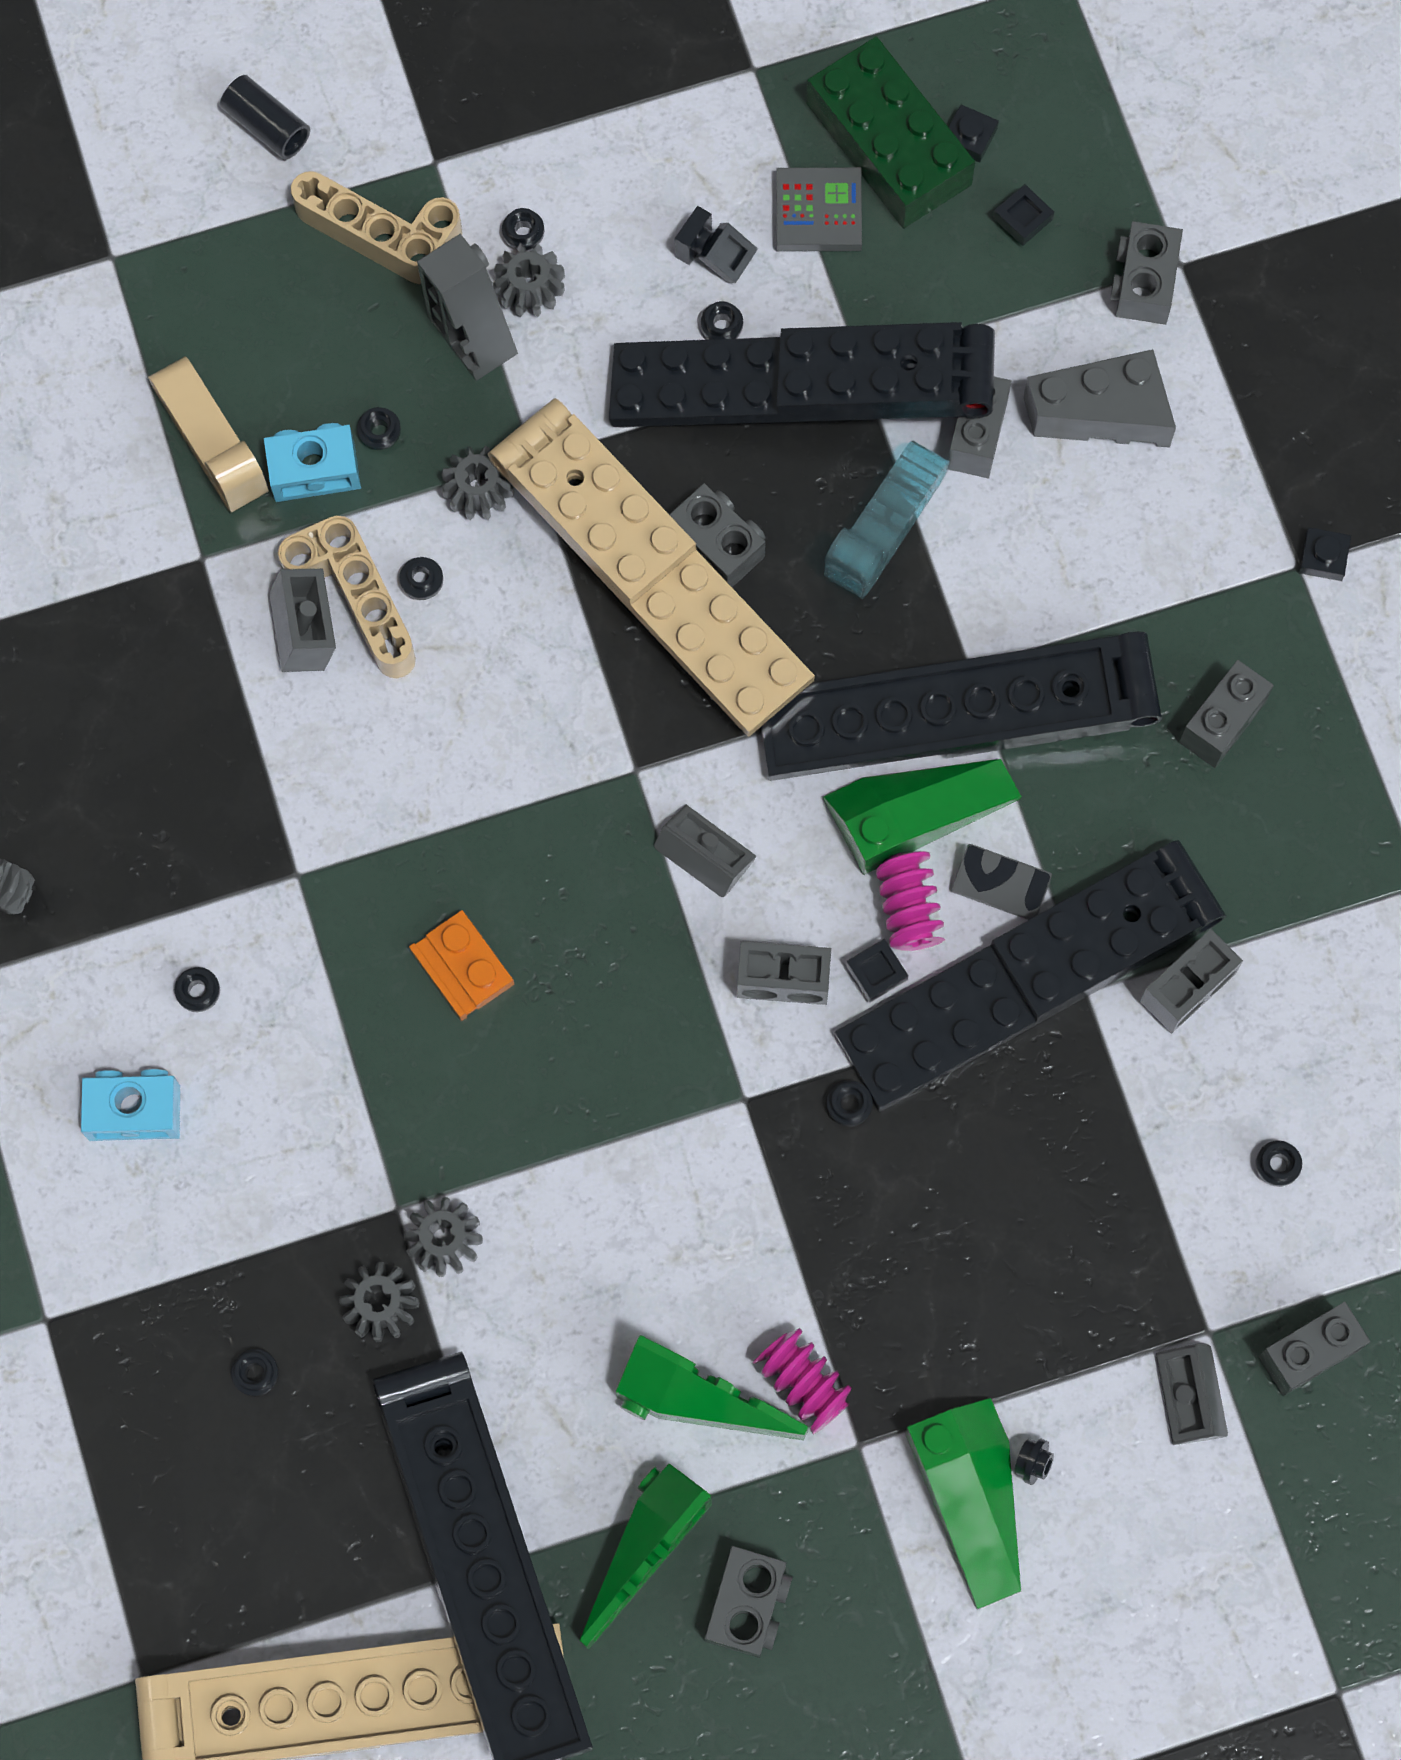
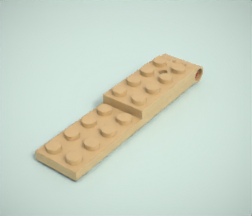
(650, 565)
(309, 1704)

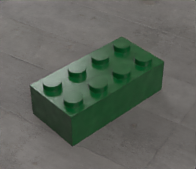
(890, 132)

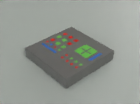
(819, 209)

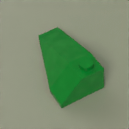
(916, 807)
(671, 1390)
(971, 1486)
(657, 1525)

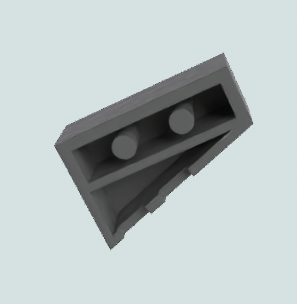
(465, 306)
(1102, 400)

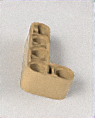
(373, 221)
(209, 435)
(360, 598)

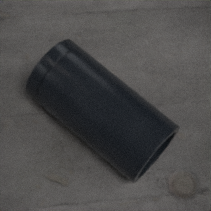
(265, 117)

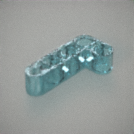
(865, 550)

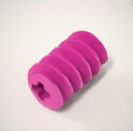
(907, 901)
(804, 1379)

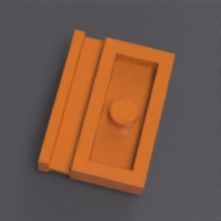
(461, 965)

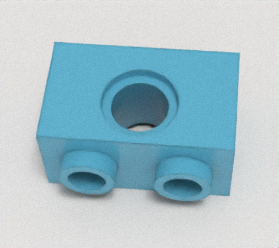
(332, 474)
(155, 1118)

